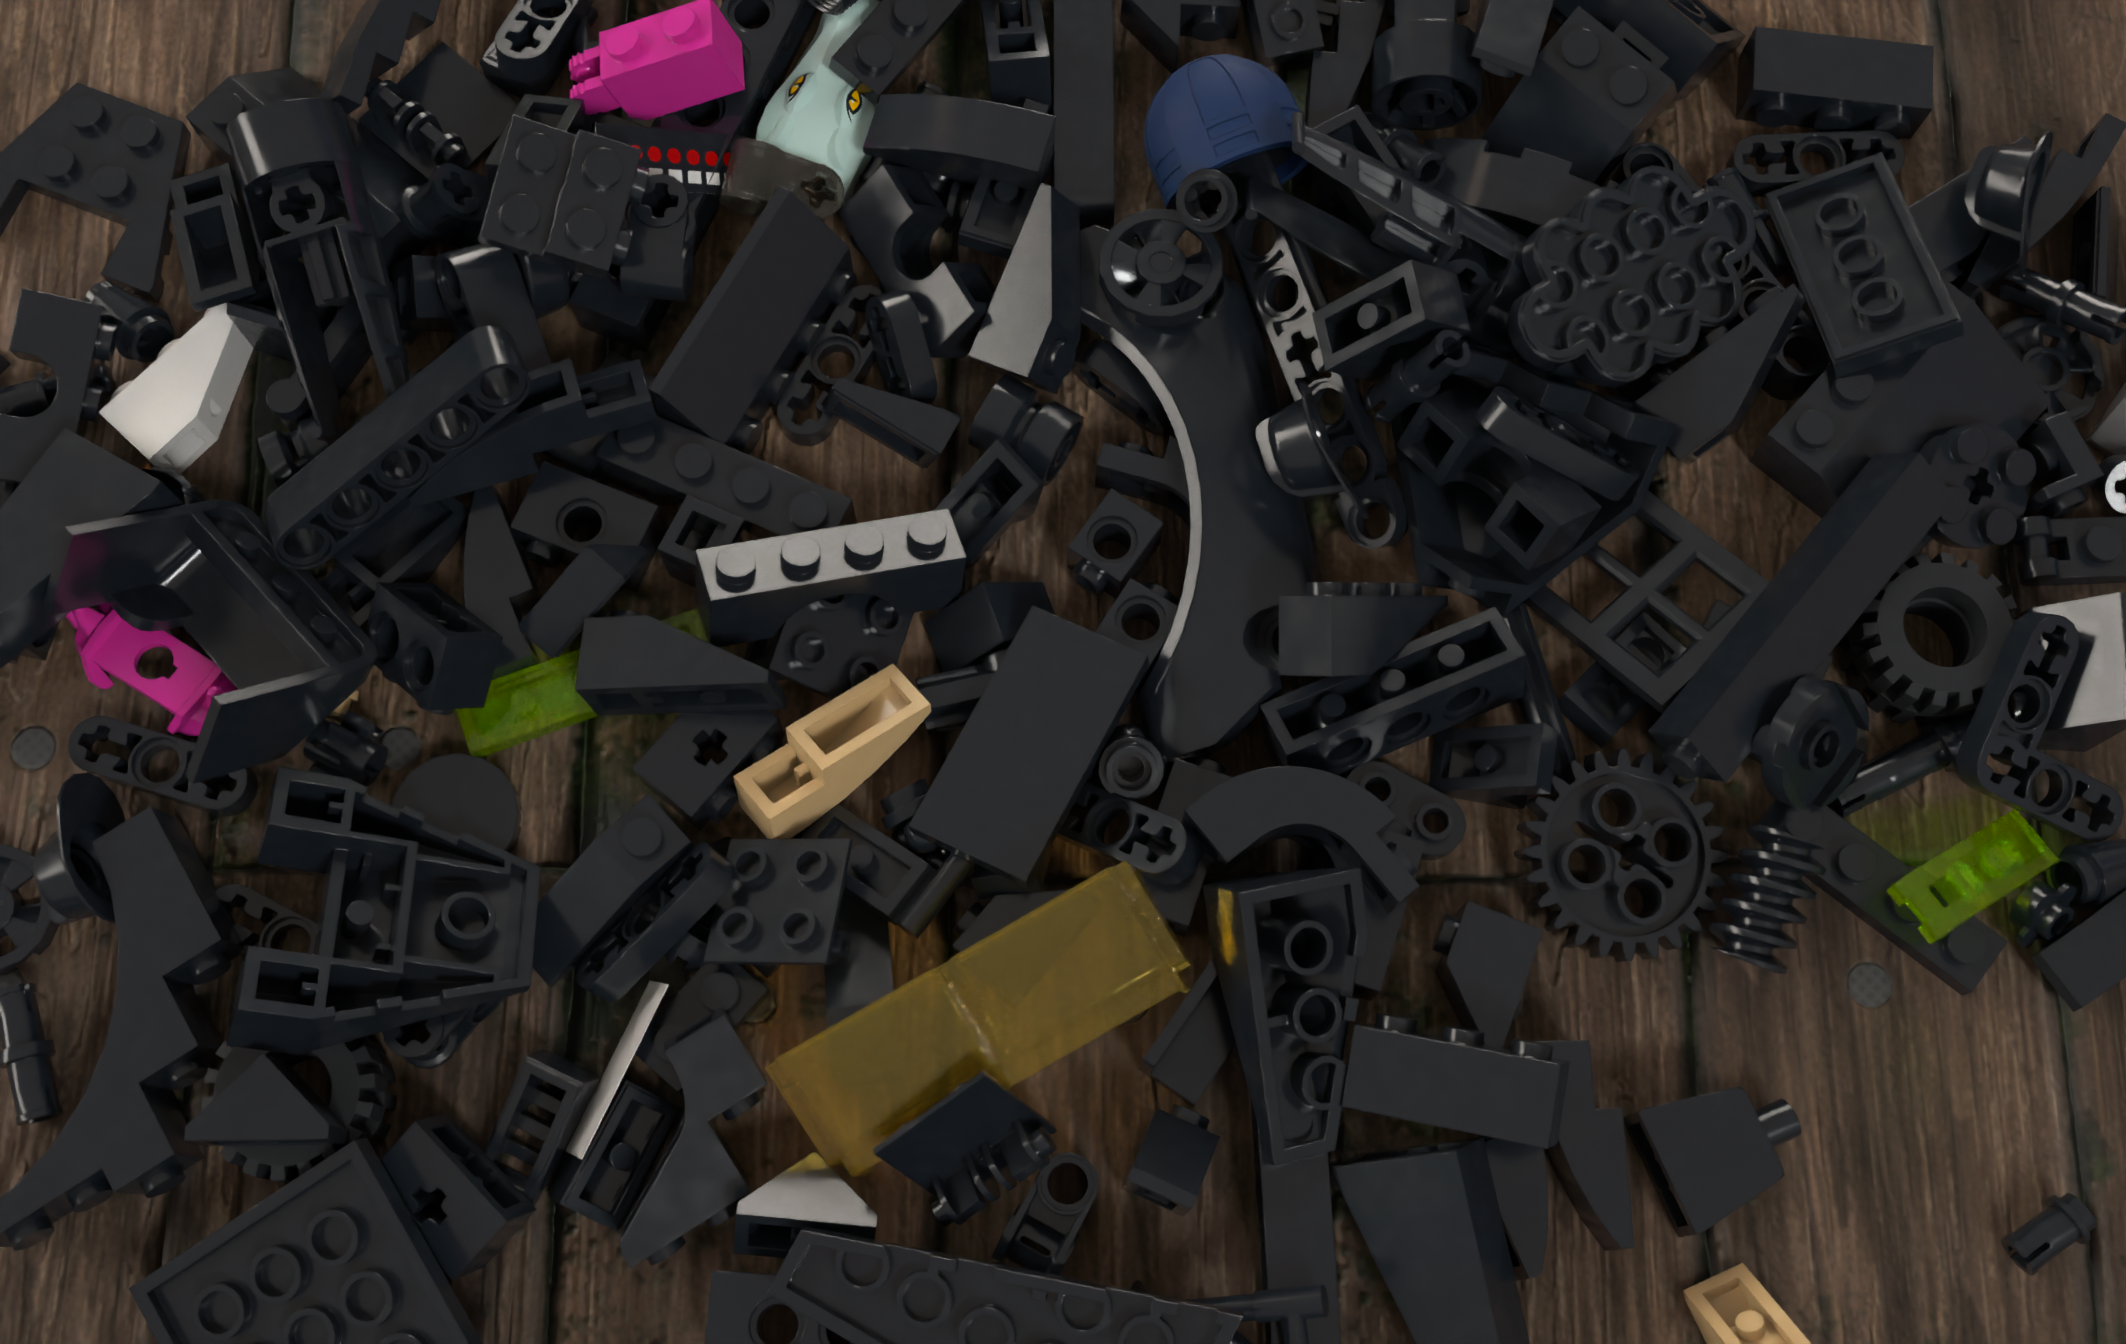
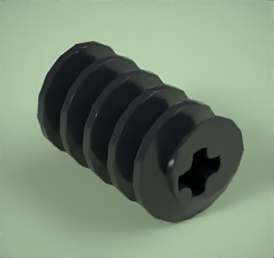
(1767, 898)

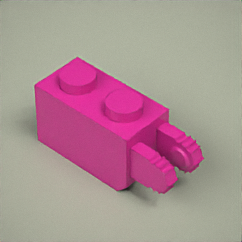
(660, 63)

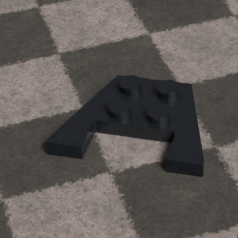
(109, 163)

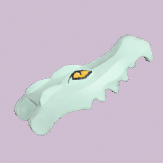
(819, 112)

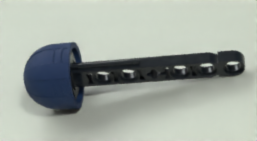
(1238, 121)

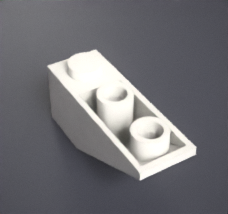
(184, 395)

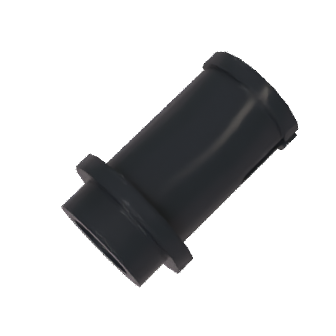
(2050, 1232)

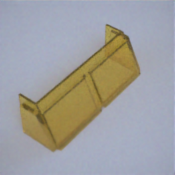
(991, 1009)

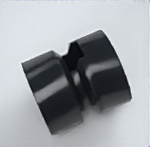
(1035, 431)

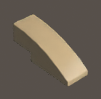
(830, 753)

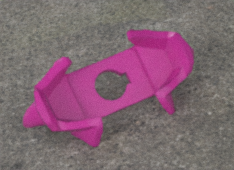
(115, 646)

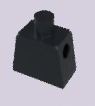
(1711, 1153)

